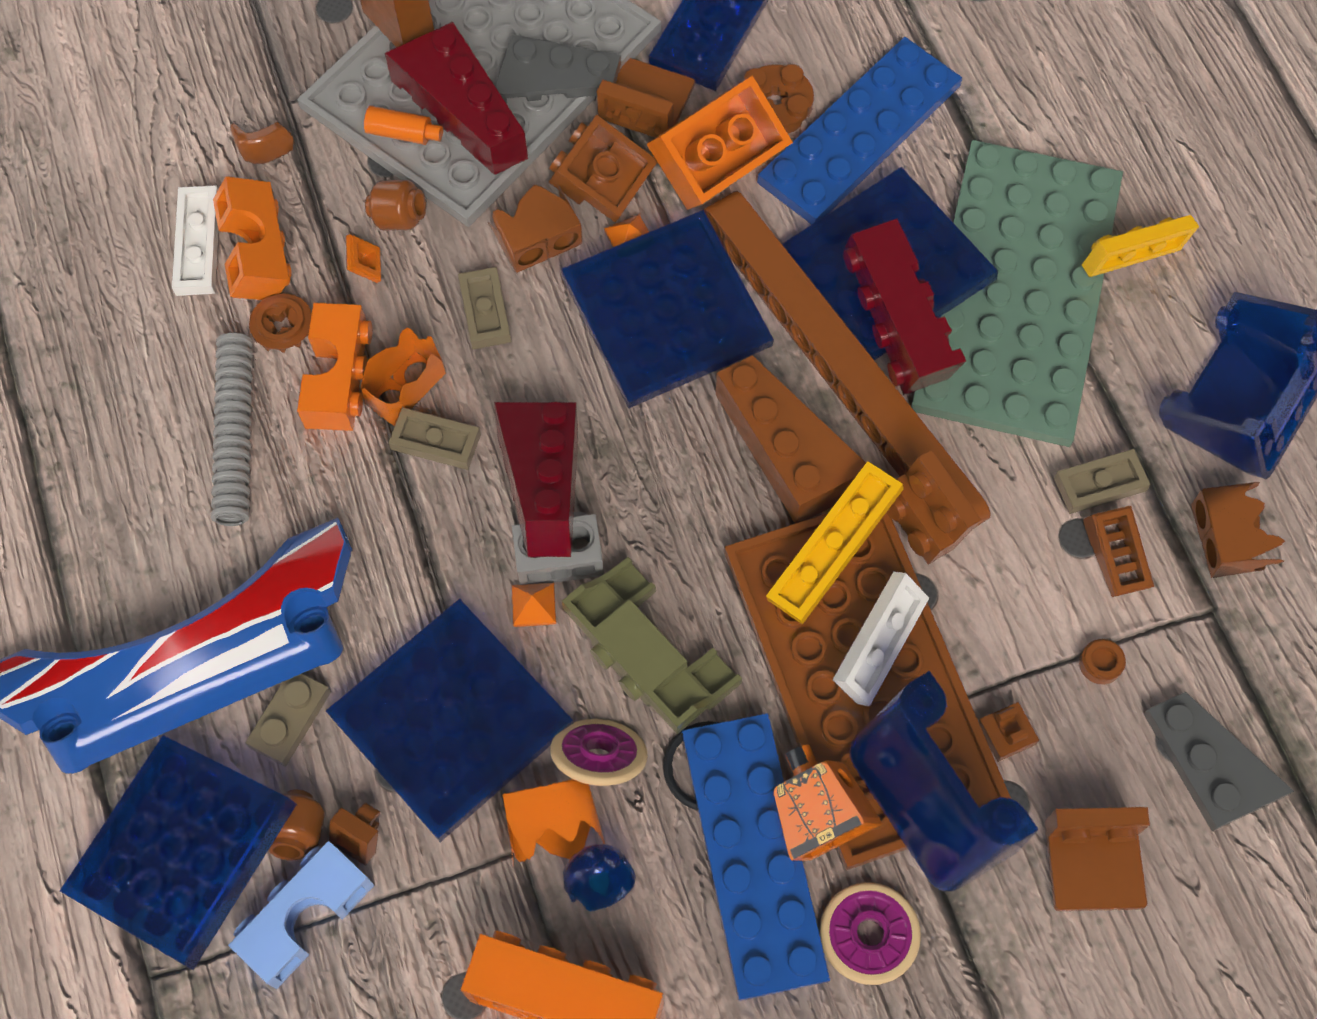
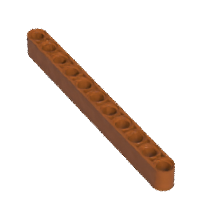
(829, 343)

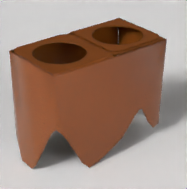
(539, 230)
(1230, 530)

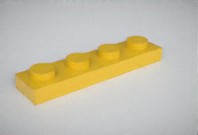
(835, 542)

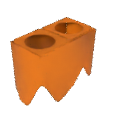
(395, 362)
(551, 816)

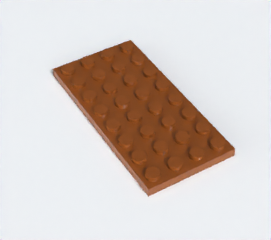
(809, 655)

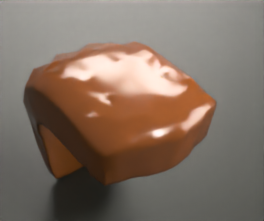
(264, 144)

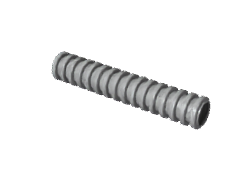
(232, 429)

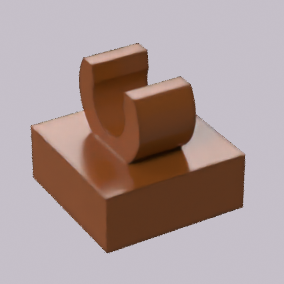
(1008, 731)
(356, 833)

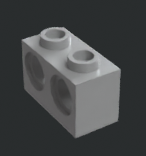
(581, 565)

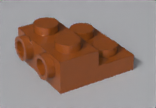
(602, 168)
(932, 509)

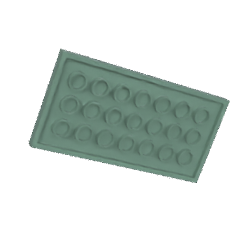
(1036, 323)

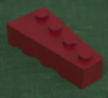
(457, 91)
(901, 308)
(541, 465)

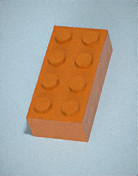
(549, 987)

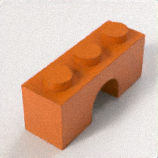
(251, 211)
(334, 397)

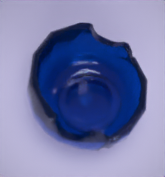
(598, 876)

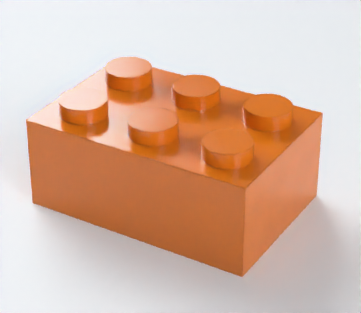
(719, 143)

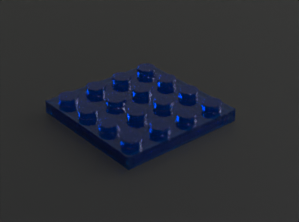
(943, 252)
(666, 308)
(449, 719)
(178, 850)

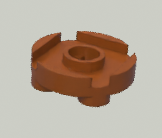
(791, 85)

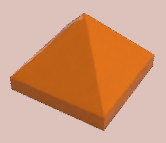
(626, 230)
(363, 258)
(533, 604)

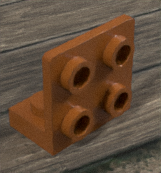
(644, 98)
(1096, 858)

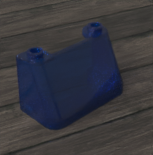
(1252, 386)
(926, 798)

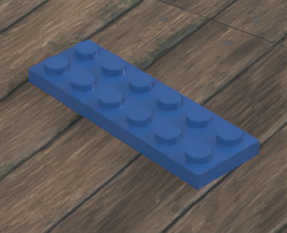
(859, 131)
(756, 885)

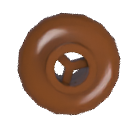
(395, 205)
(302, 828)

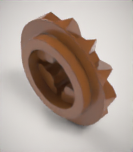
(277, 309)

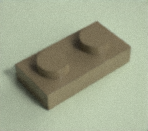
(484, 308)
(435, 438)
(1102, 481)
(288, 718)

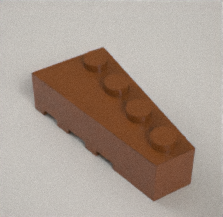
(789, 442)

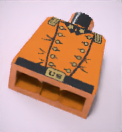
(820, 806)

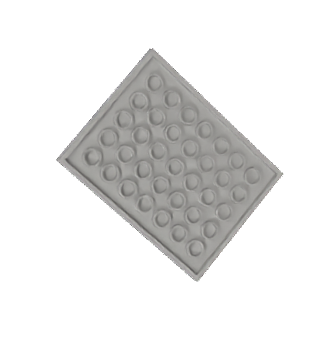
(444, 167)

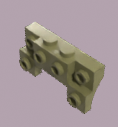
(640, 653)

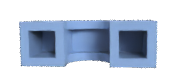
(269, 940)

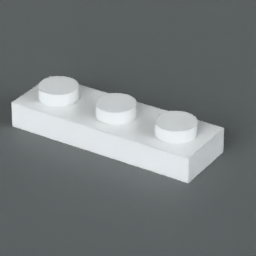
(195, 242)
(881, 638)

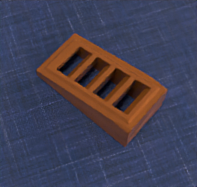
(1129, 532)

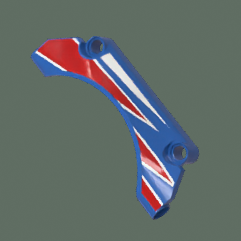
(244, 643)

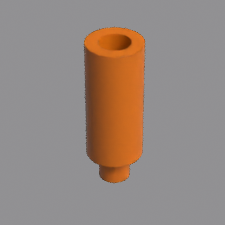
(401, 125)

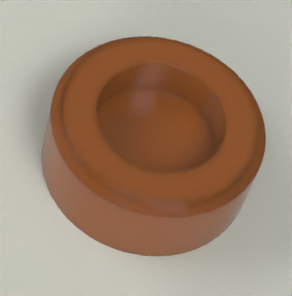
(1102, 661)

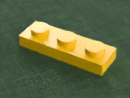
(1139, 245)

